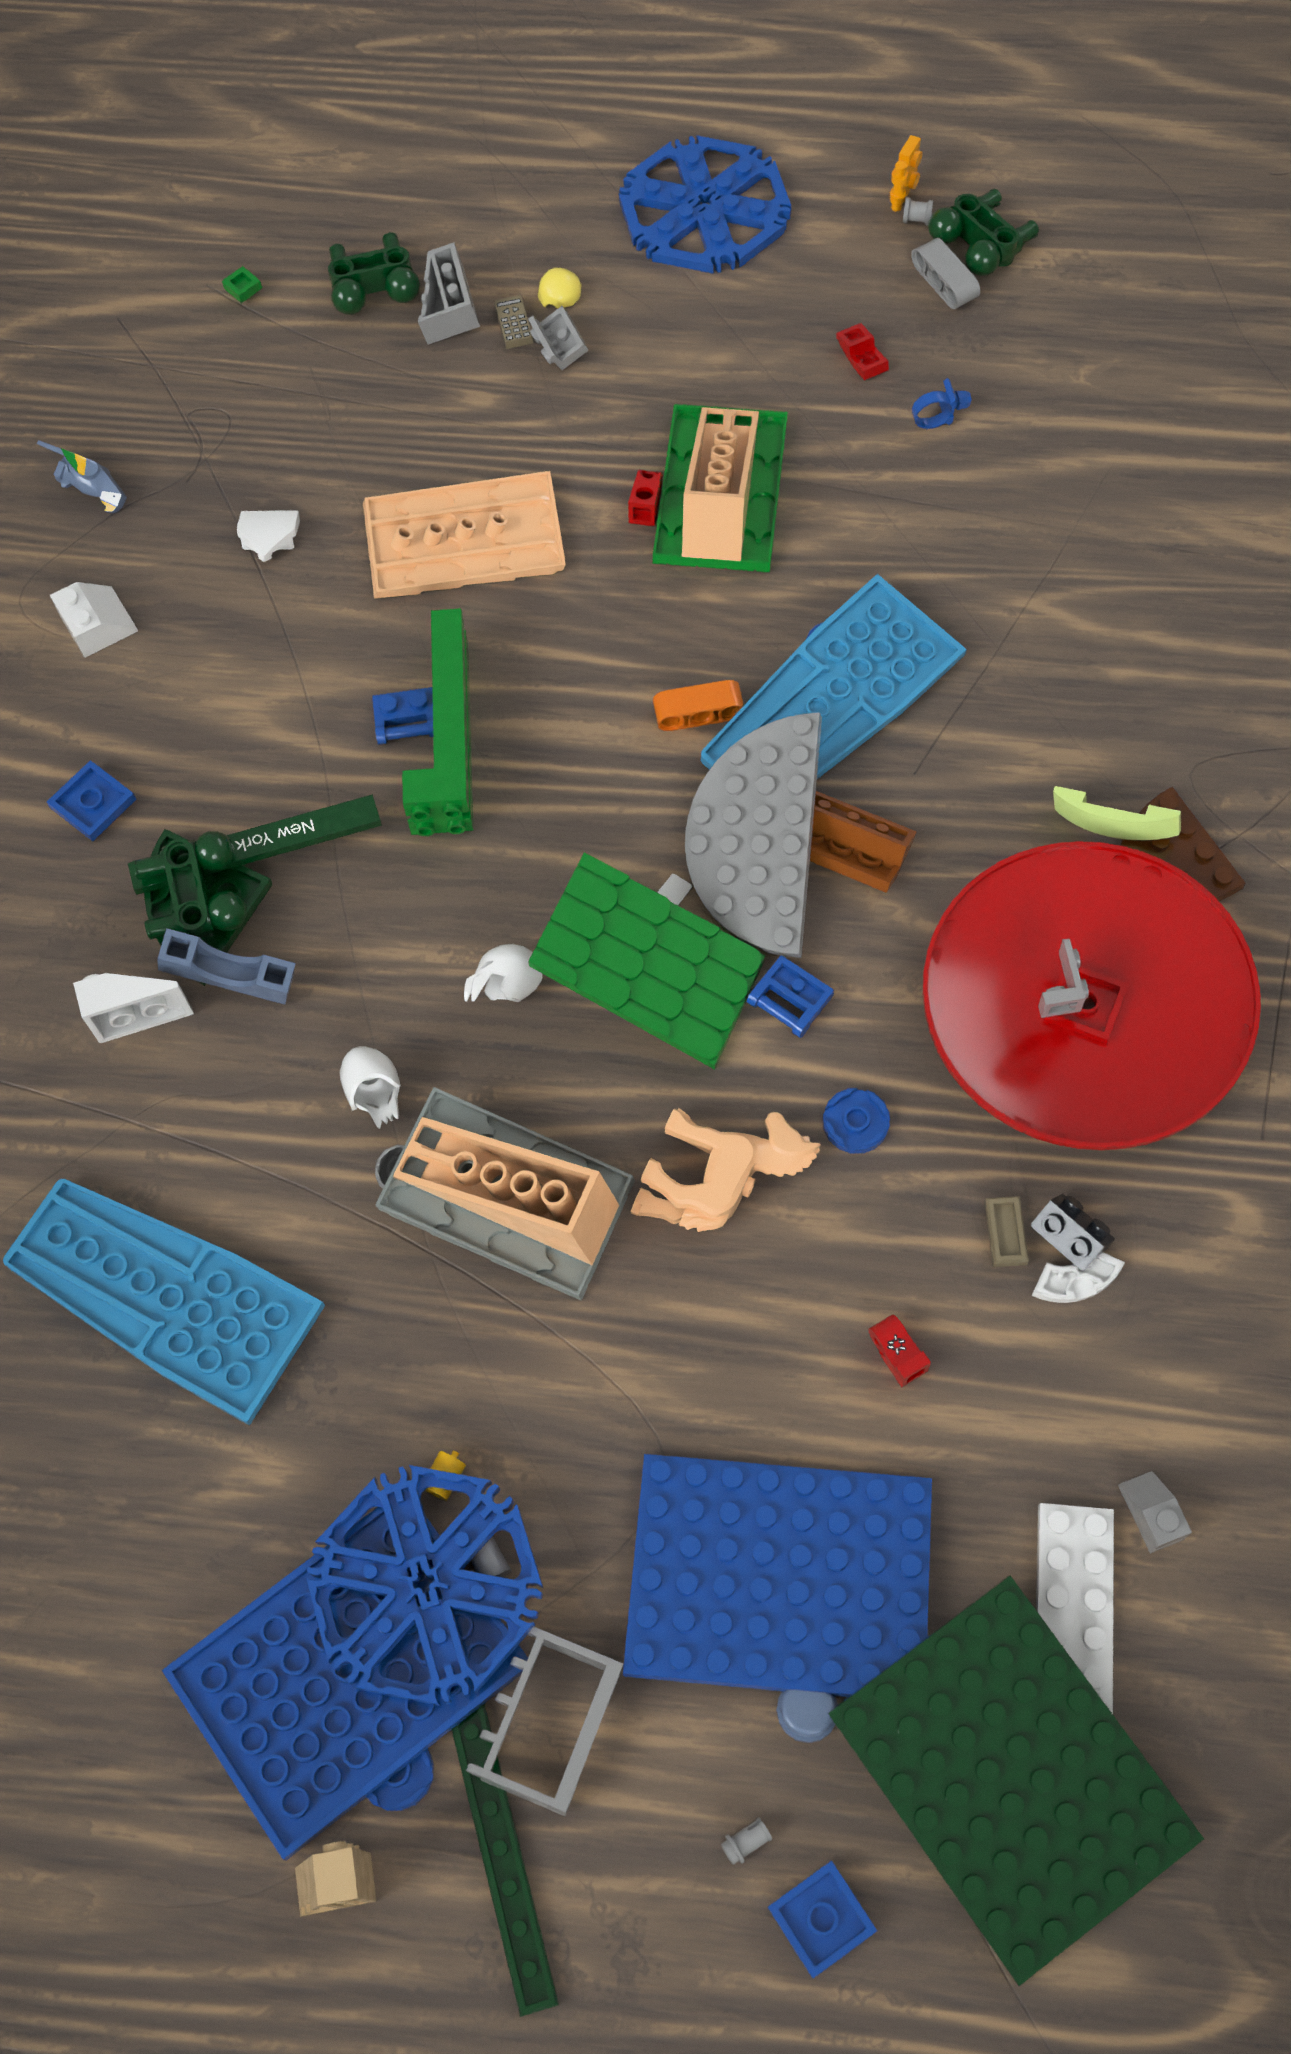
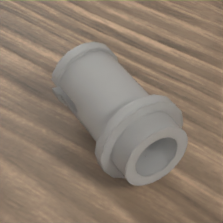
(746, 1841)

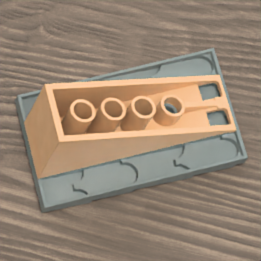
(506, 1193)

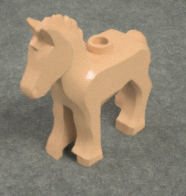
(727, 1174)

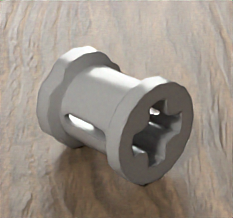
(917, 211)

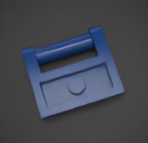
(402, 709)
(795, 987)

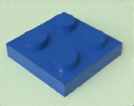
(91, 800)
(822, 1919)

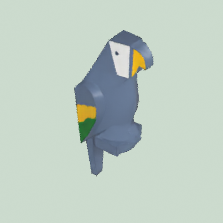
(88, 478)

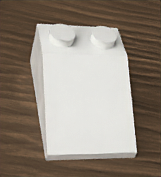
(128, 1004)

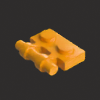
(905, 172)

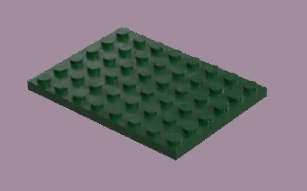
(1015, 1779)

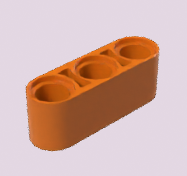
(697, 705)

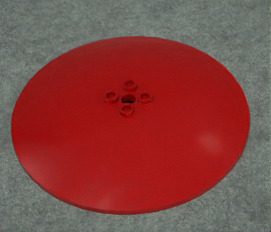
(1158, 962)

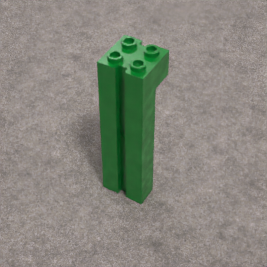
(442, 796)

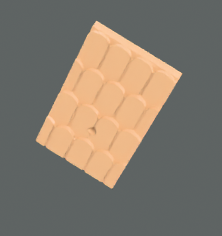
(463, 535)

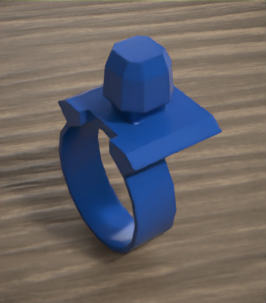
(948, 403)

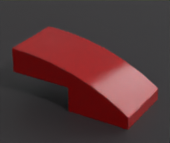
(861, 351)

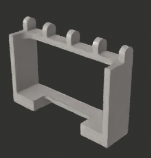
(571, 1777)

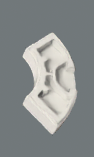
(1071, 1284)

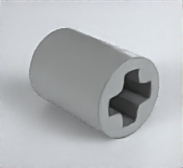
(491, 1560)

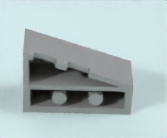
(447, 296)

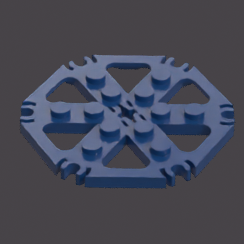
(711, 219)
(390, 1577)

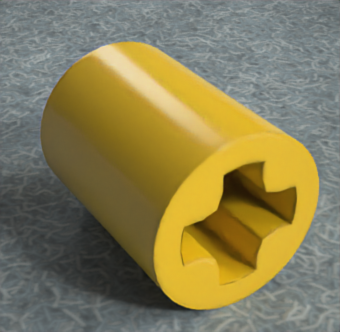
(446, 1463)

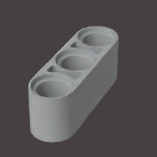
(945, 273)

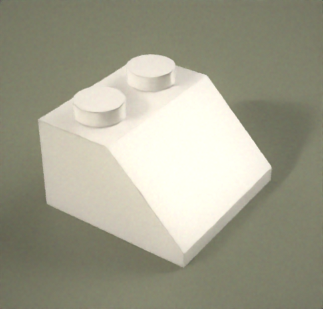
(93, 616)

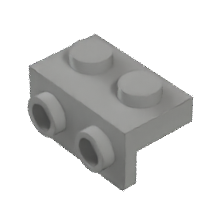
(559, 338)

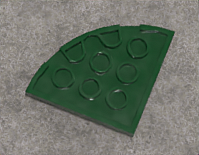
(240, 880)

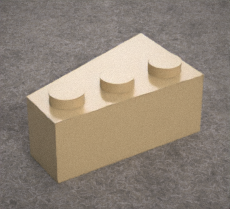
(335, 1879)

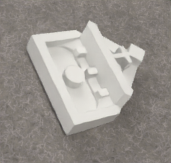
(267, 531)

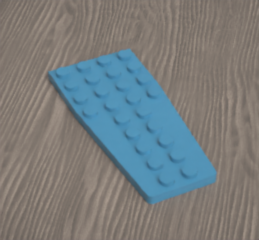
(852, 670)
(166, 1296)

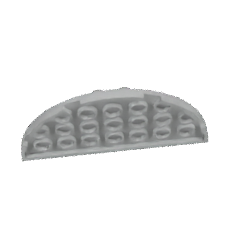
(754, 834)

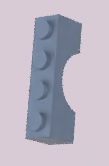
(255, 976)

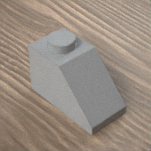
(1155, 1511)

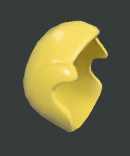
(559, 288)

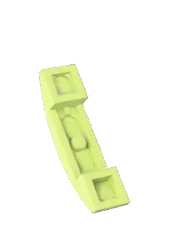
(1116, 823)

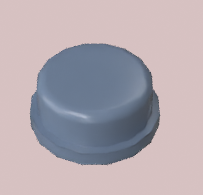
(805, 1714)

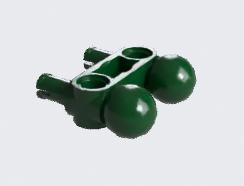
(990, 237)
(370, 273)
(189, 886)

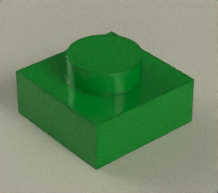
(242, 284)

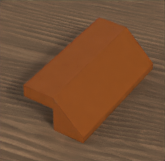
(858, 842)

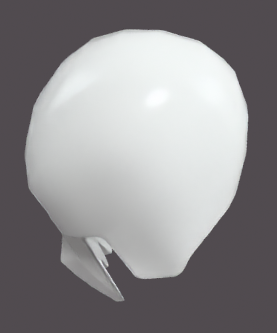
(507, 974)
(371, 1082)

